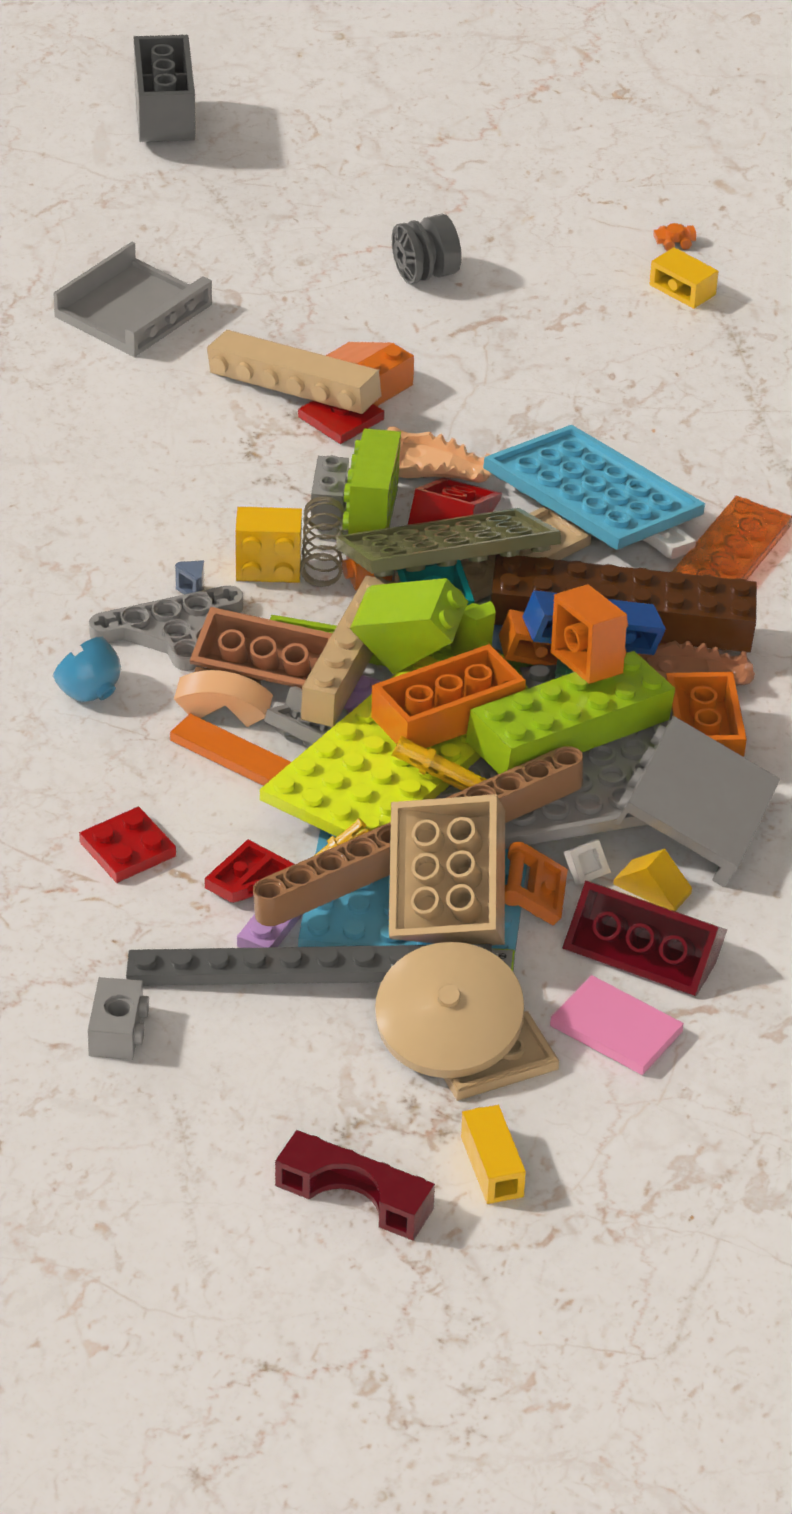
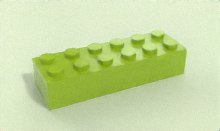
(569, 714)

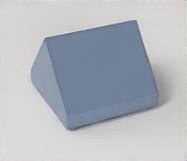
(189, 576)

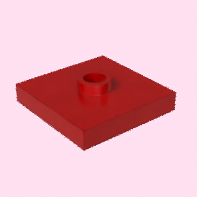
(338, 422)

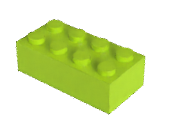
(372, 481)

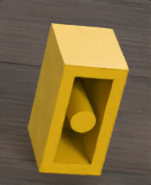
(683, 277)

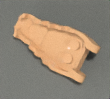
(431, 456)

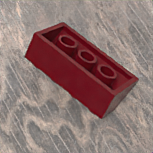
(644, 938)

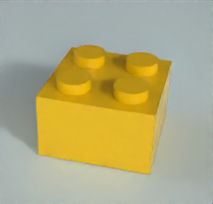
(268, 544)

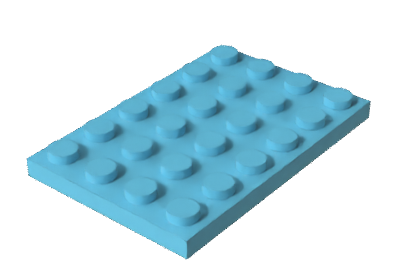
(594, 486)

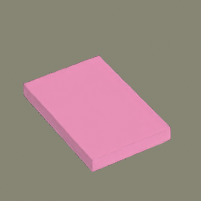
(616, 1024)

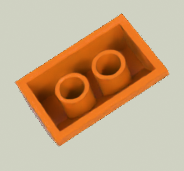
(710, 705)

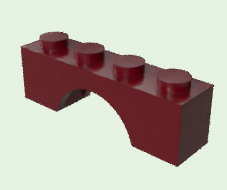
(315, 1166)

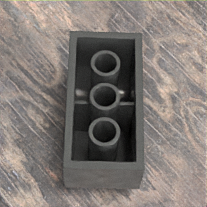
(164, 88)

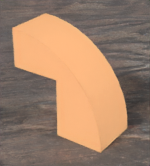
(213, 689)

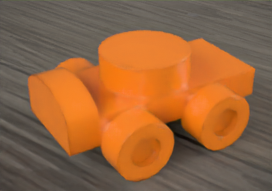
(675, 233)

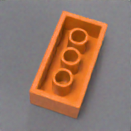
(437, 699)

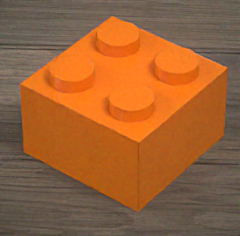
(589, 633)

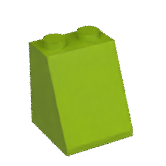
(408, 620)

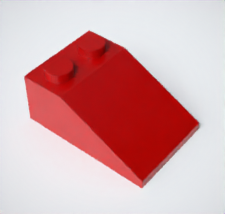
(450, 499)

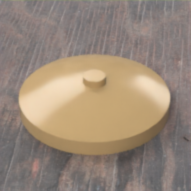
(449, 1009)

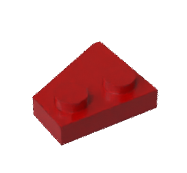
(241, 871)

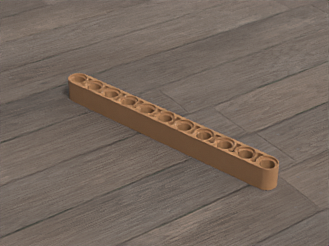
(368, 855)

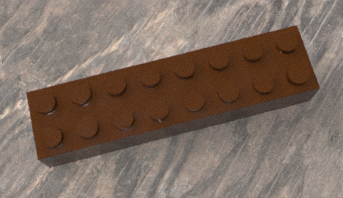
(689, 605)

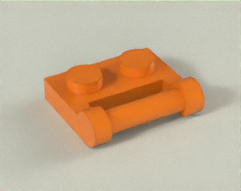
(545, 883)

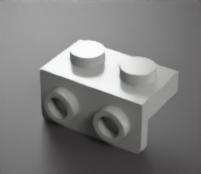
(288, 719)

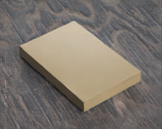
(526, 1059)

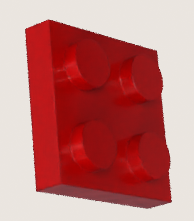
(127, 844)

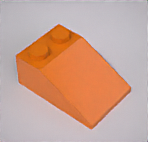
(392, 361)

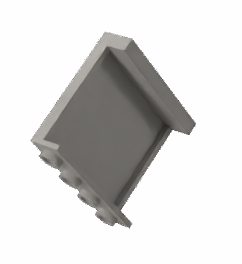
(130, 302)
(699, 795)

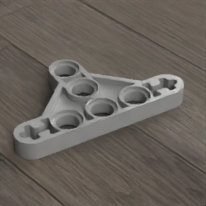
(155, 629)

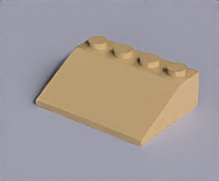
(448, 870)

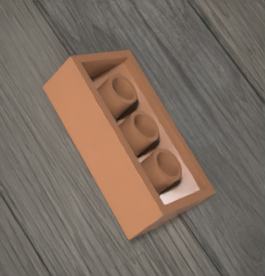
(258, 647)

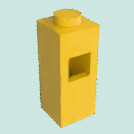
(493, 1154)

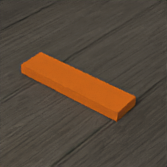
(227, 749)

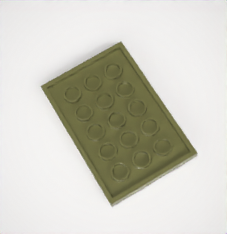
(448, 541)

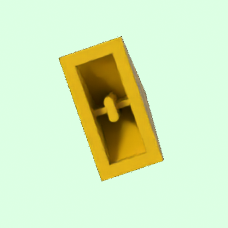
(655, 880)

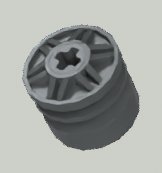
(426, 248)

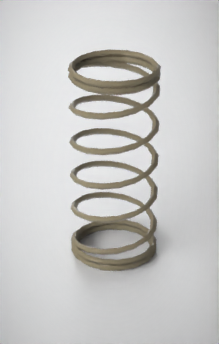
(324, 526)

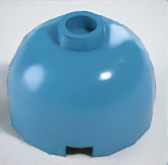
(90, 672)

